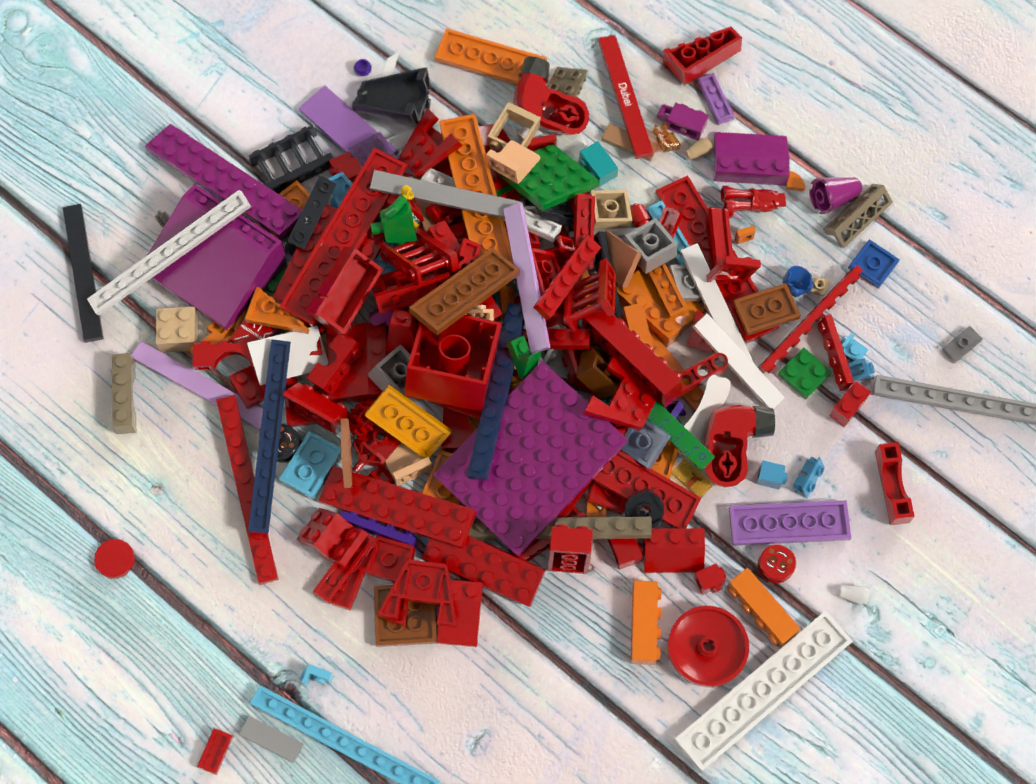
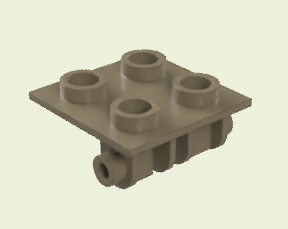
(568, 80)

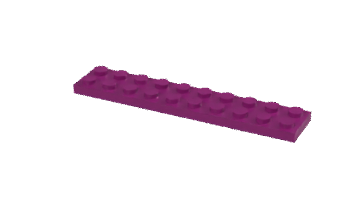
(224, 179)

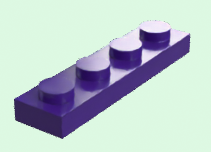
(371, 527)

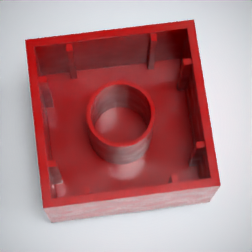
(454, 364)

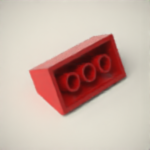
(546, 270)

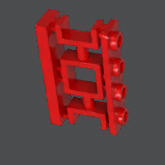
(398, 291)

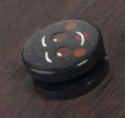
(288, 443)

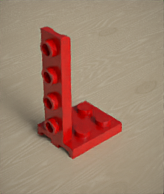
(726, 265)

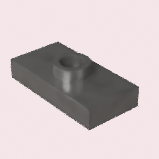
(962, 344)

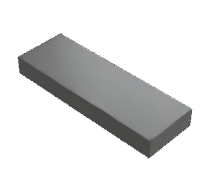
(271, 739)

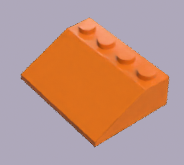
(659, 322)

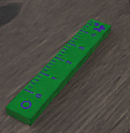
(681, 437)

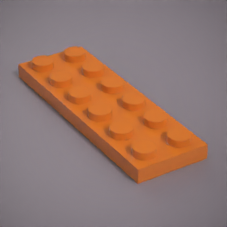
(481, 56)

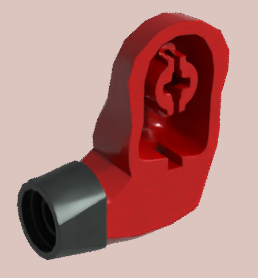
(557, 110)
(728, 440)

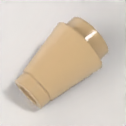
(699, 148)

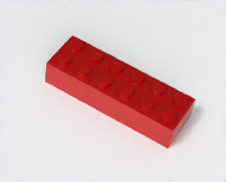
(613, 336)

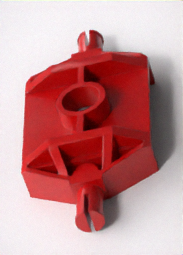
(374, 451)

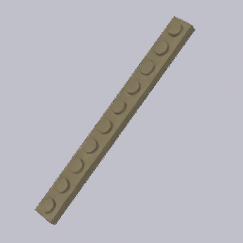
(602, 527)

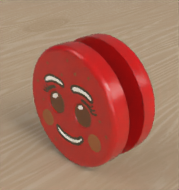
(776, 563)

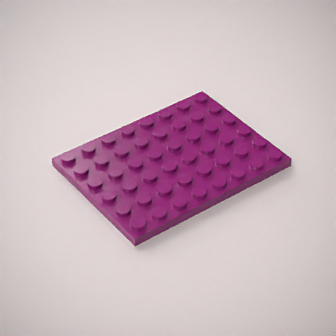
(539, 459)

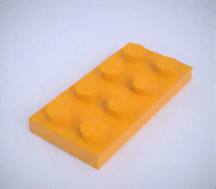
(407, 422)

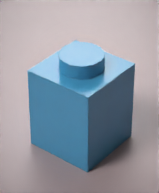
(771, 475)

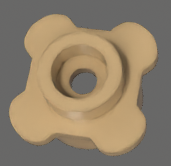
(819, 290)

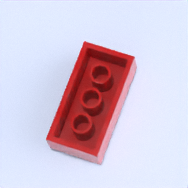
(570, 549)

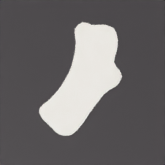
(714, 398)

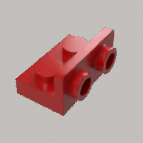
(440, 213)

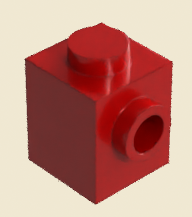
(710, 579)

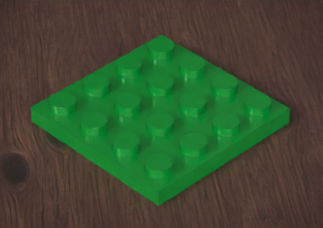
(554, 179)

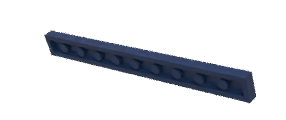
(496, 396)
(269, 437)

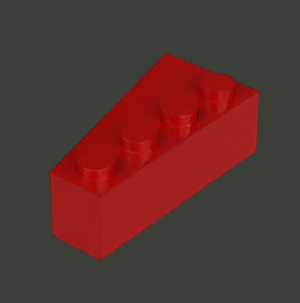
(701, 55)

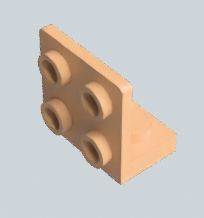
(513, 161)
(407, 465)

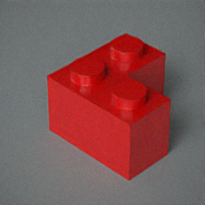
(346, 164)

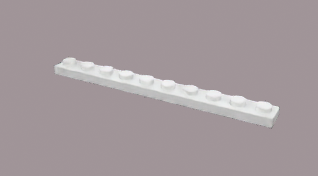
(169, 252)

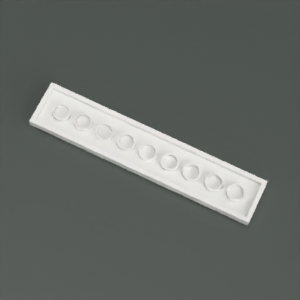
(763, 691)

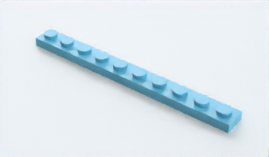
(339, 739)

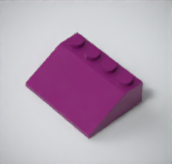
(751, 158)

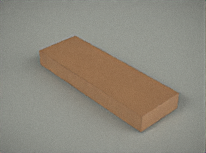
(619, 138)

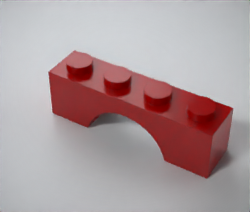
(207, 355)
(890, 470)

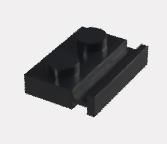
(559, 213)

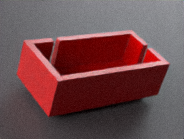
(344, 290)

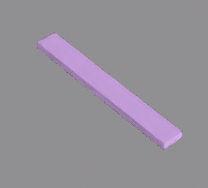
(527, 278)
(193, 381)

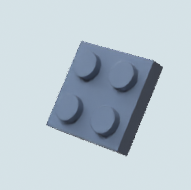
(646, 443)

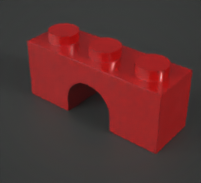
(330, 376)

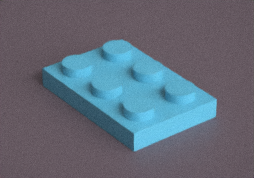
(310, 465)

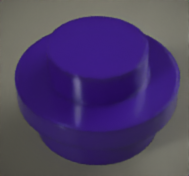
(362, 67)

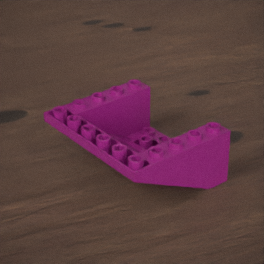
(224, 268)

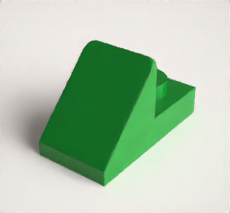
(522, 357)

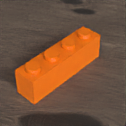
(763, 607)
(644, 622)

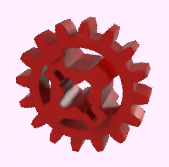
(358, 422)

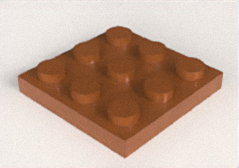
(419, 626)

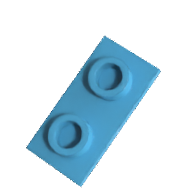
(813, 468)

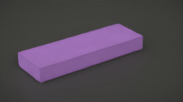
(715, 98)

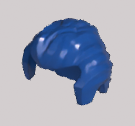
(798, 280)

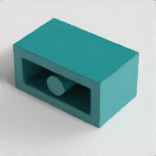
(598, 163)

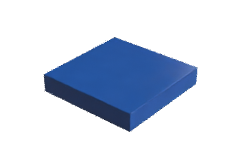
(875, 263)

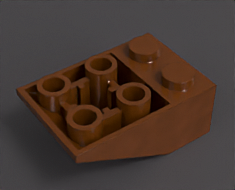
(594, 374)

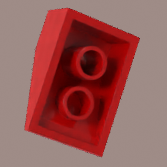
(467, 605)

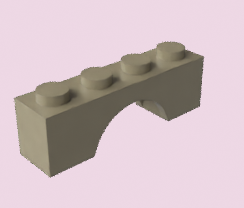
(122, 393)

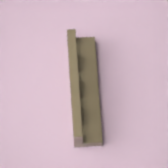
(854, 210)

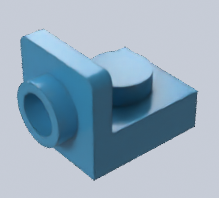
(861, 369)

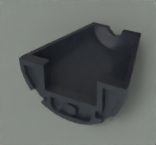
(396, 97)

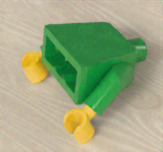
(397, 220)

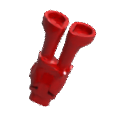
(761, 200)

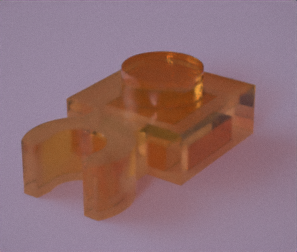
(666, 139)

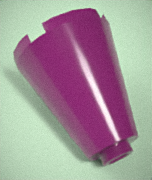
(833, 192)

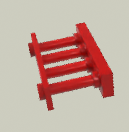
(426, 245)
(605, 295)

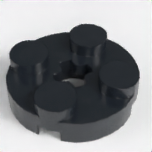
(646, 498)

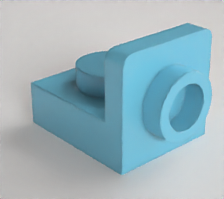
(852, 348)
(320, 675)

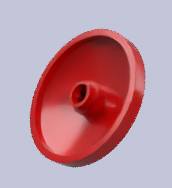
(708, 646)

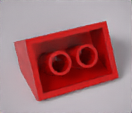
(315, 407)
(674, 550)

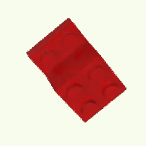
(331, 536)

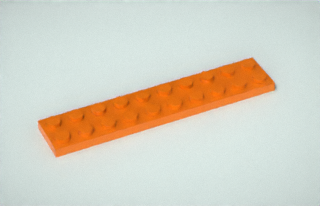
(472, 173)

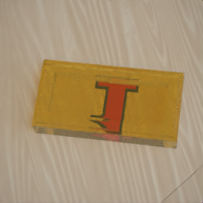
(692, 478)

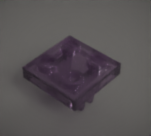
(364, 148)

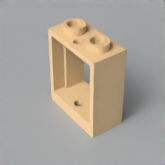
(518, 115)

